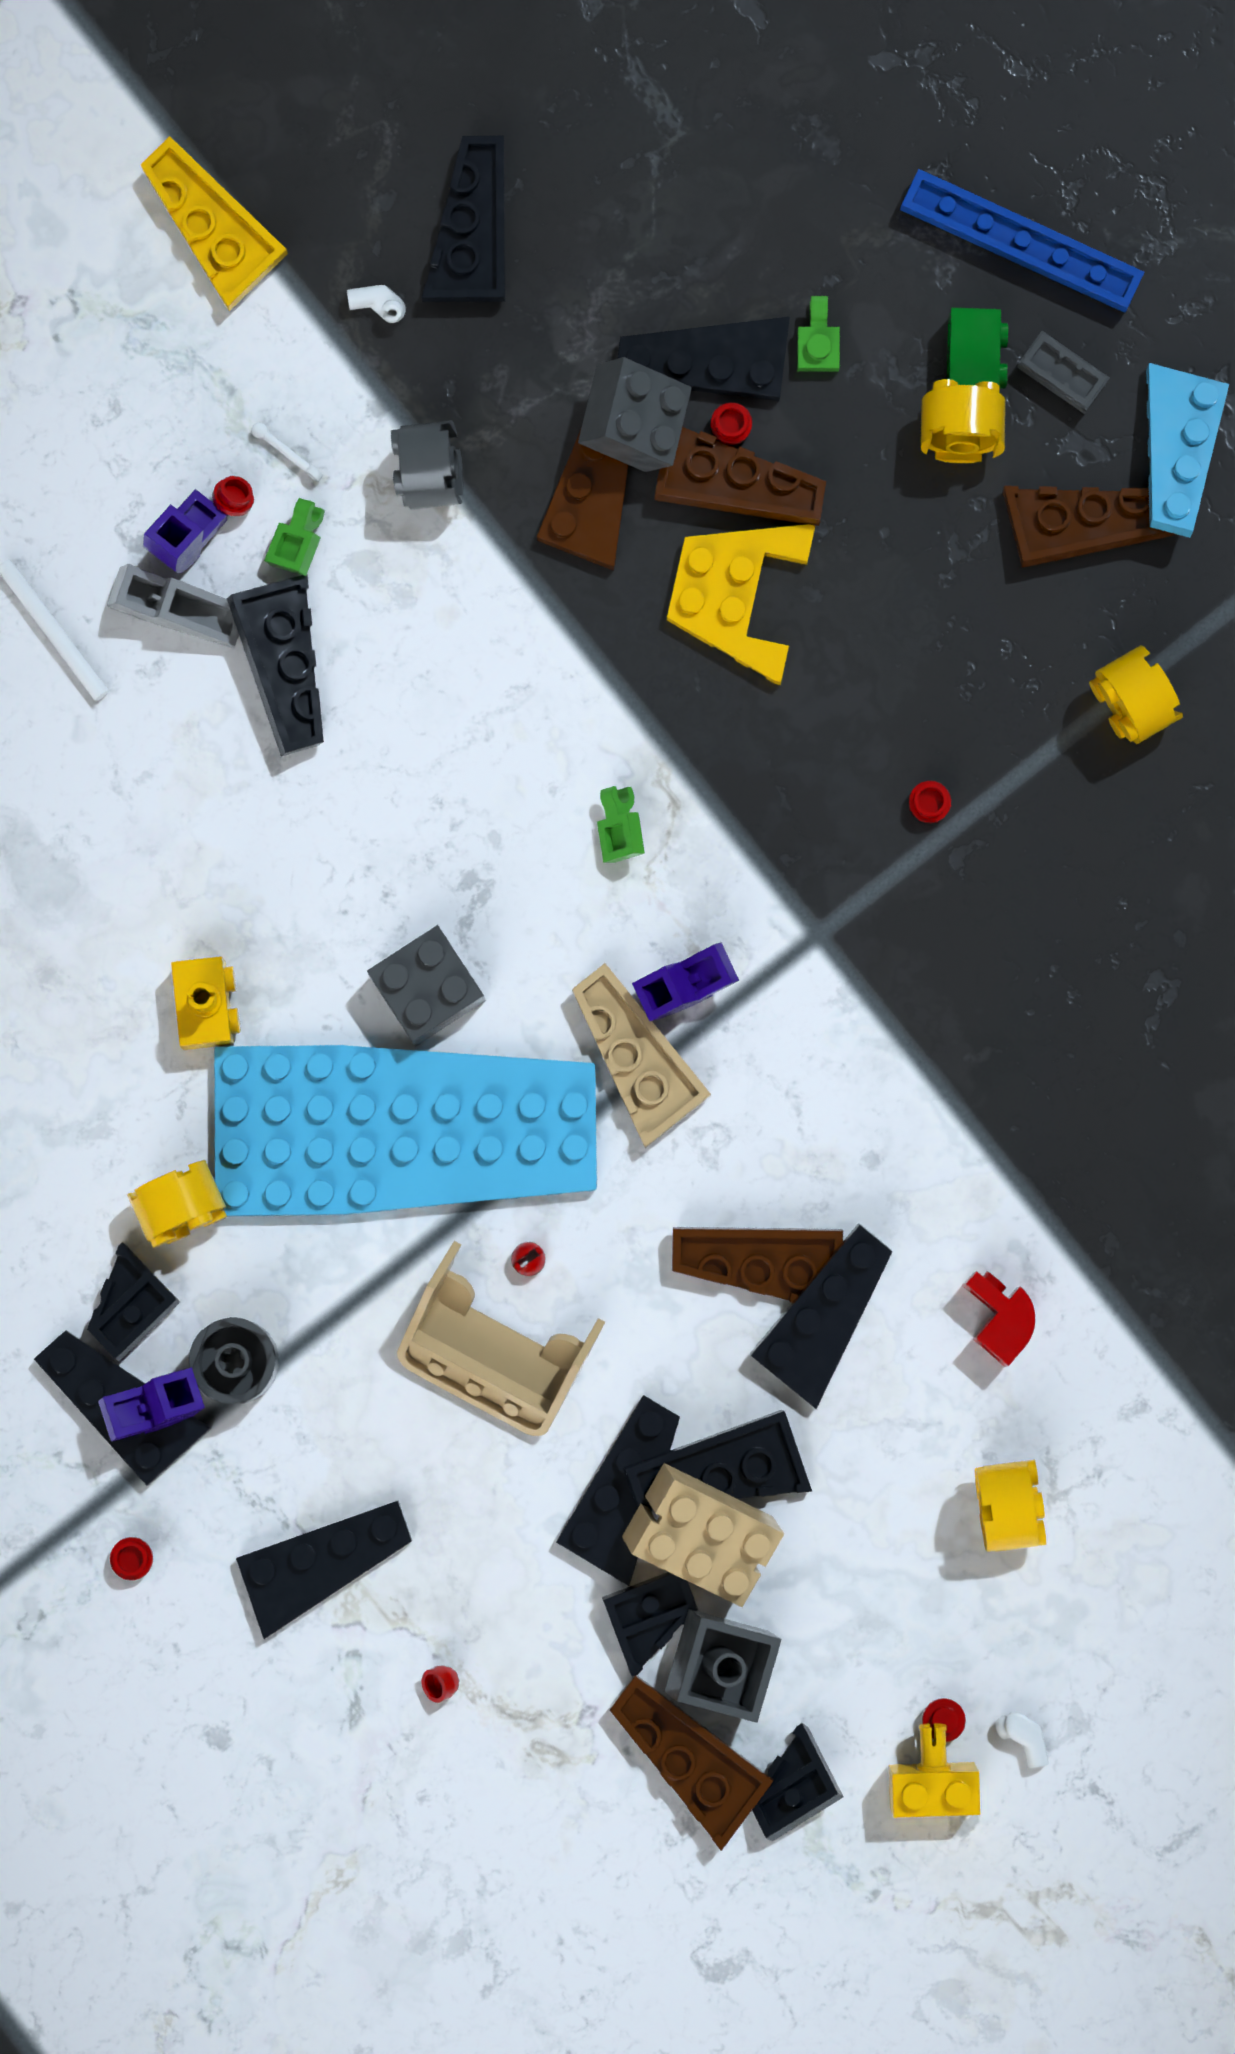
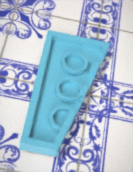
(1182, 435)

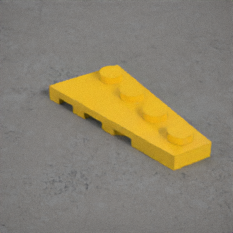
(219, 230)

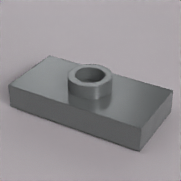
(1063, 372)

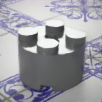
(428, 465)
(225, 1338)

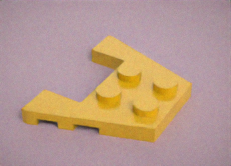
(719, 586)

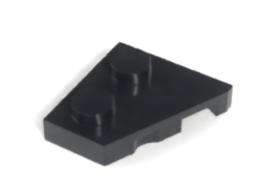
(129, 1305)
(648, 1616)
(799, 1788)

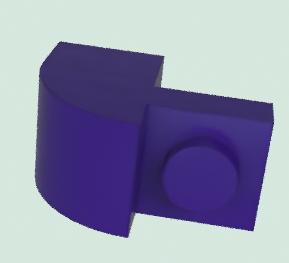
(183, 532)
(685, 982)
(152, 1406)

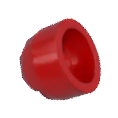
(532, 1267)
(440, 1683)

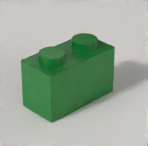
(975, 346)

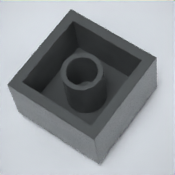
(634, 414)
(426, 985)
(722, 1665)

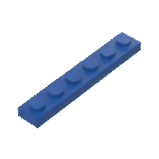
(1022, 240)

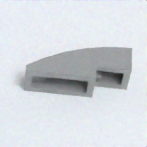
(173, 605)

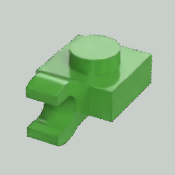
(818, 345)
(296, 544)
(621, 830)

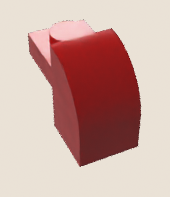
(1012, 1320)

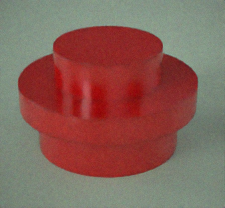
(731, 423)
(233, 496)
(929, 801)
(131, 1558)
(945, 1712)

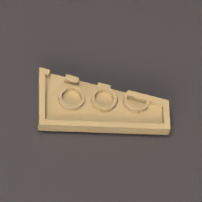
(642, 1062)

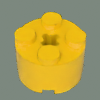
(963, 421)
(1136, 695)
(177, 1202)
(1010, 1506)

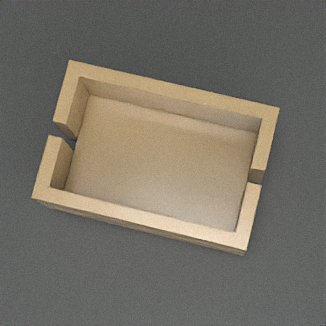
(703, 1535)

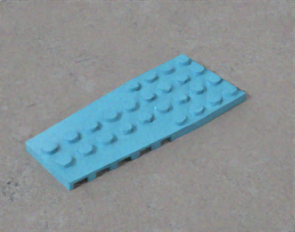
(396, 1129)

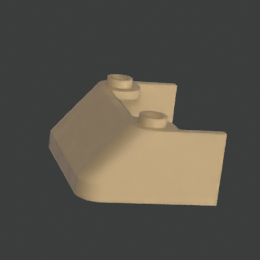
(488, 1360)

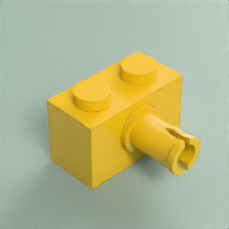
(204, 1003)
(934, 1784)

